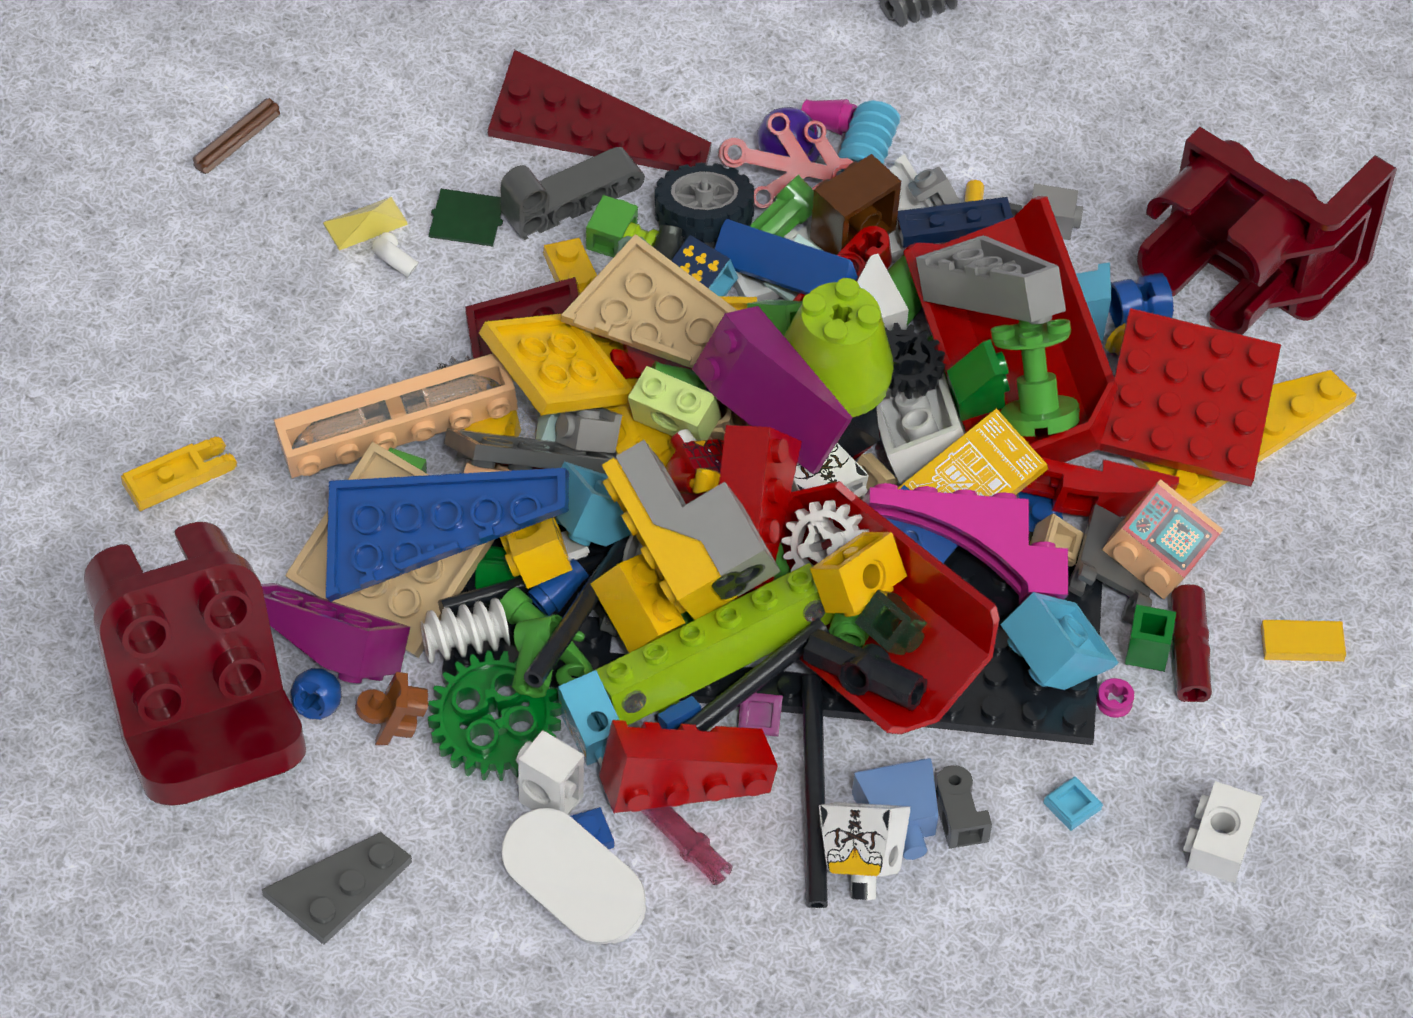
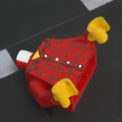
(694, 464)

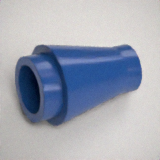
(556, 592)

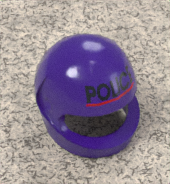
(798, 118)

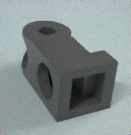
(957, 809)

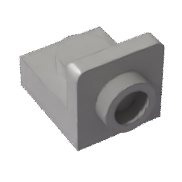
(934, 184)

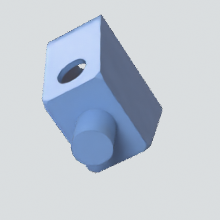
(903, 785)

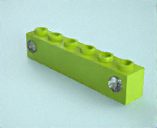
(712, 646)

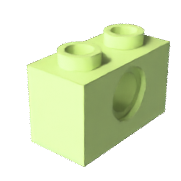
(673, 405)

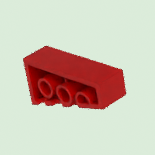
(760, 472)
(683, 766)

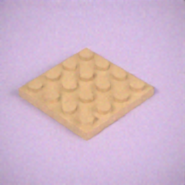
(401, 598)

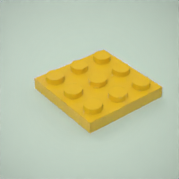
(556, 364)

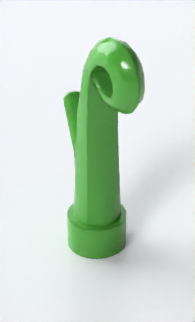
(520, 608)

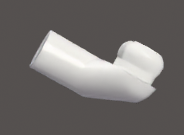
(386, 249)

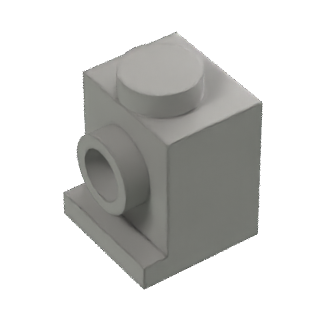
(589, 430)

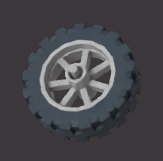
(702, 199)

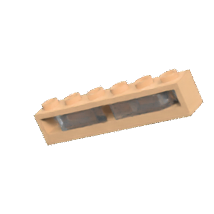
(395, 414)

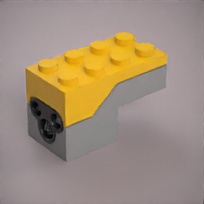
(700, 548)

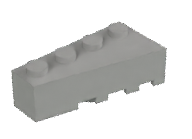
(992, 280)

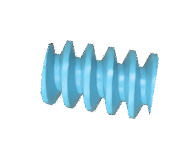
(870, 131)

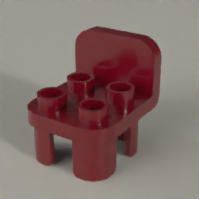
(192, 668)

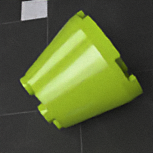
(844, 343)

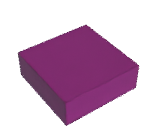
(762, 712)

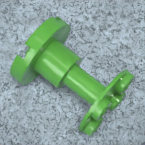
(1037, 389)

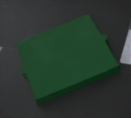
(466, 217)

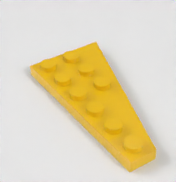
(1292, 411)

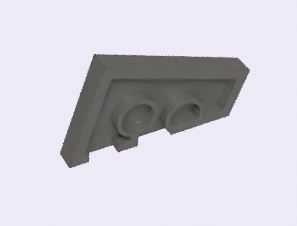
(338, 887)

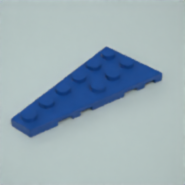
(411, 521)

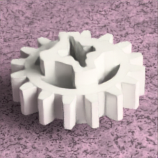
(820, 529)

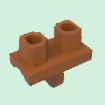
(394, 709)

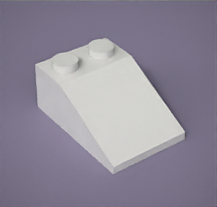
(918, 428)

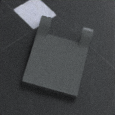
(1096, 564)

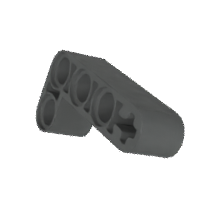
(541, 204)

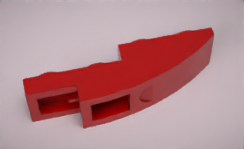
(1079, 488)

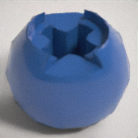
(313, 705)

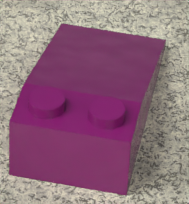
(771, 385)
(337, 635)

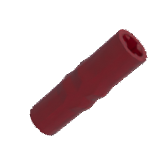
(1191, 644)

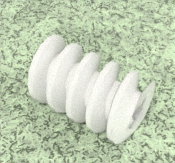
(464, 629)

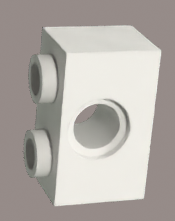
(550, 774)
(1228, 811)

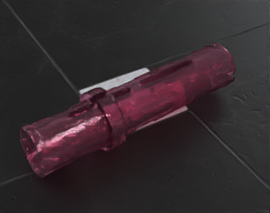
(693, 846)

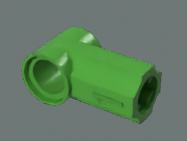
(791, 207)
(529, 639)

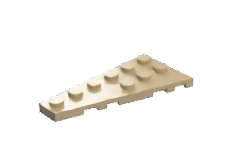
(649, 305)

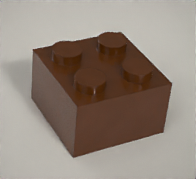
(854, 200)

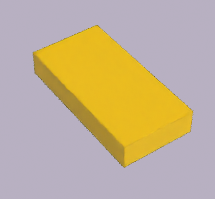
(1303, 640)

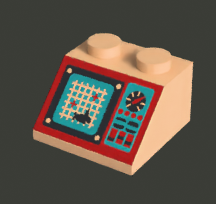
(1162, 539)

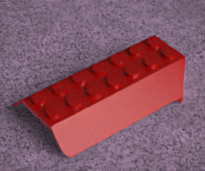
(1077, 362)
(958, 619)

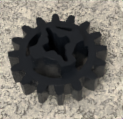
(914, 361)

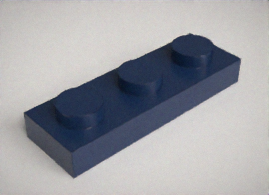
(950, 221)

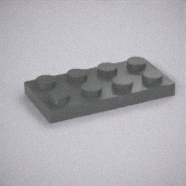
(519, 452)

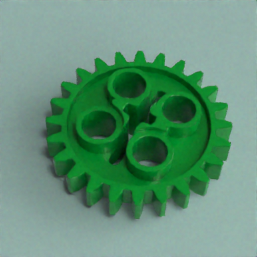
(481, 684)

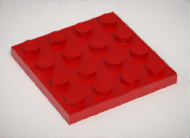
(1191, 397)

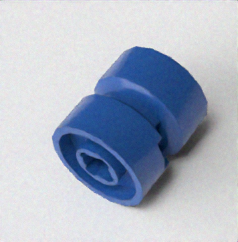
(1148, 294)

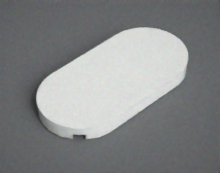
(574, 876)

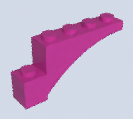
(987, 527)

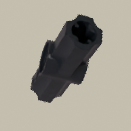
(865, 669)

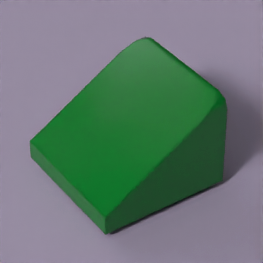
(492, 568)

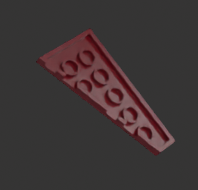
(568, 115)

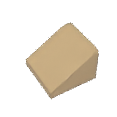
(1060, 533)

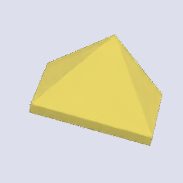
(365, 223)

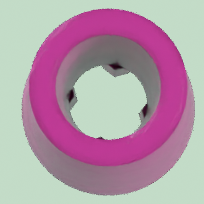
(832, 113)

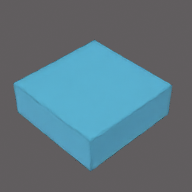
(1073, 803)

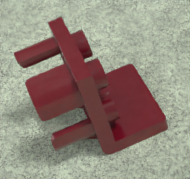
(1262, 232)

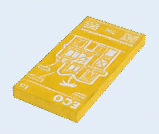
(985, 460)

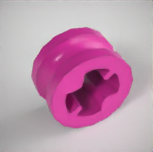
(1113, 707)

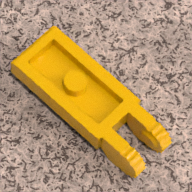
(177, 472)

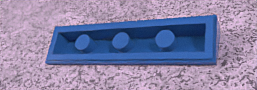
(780, 259)

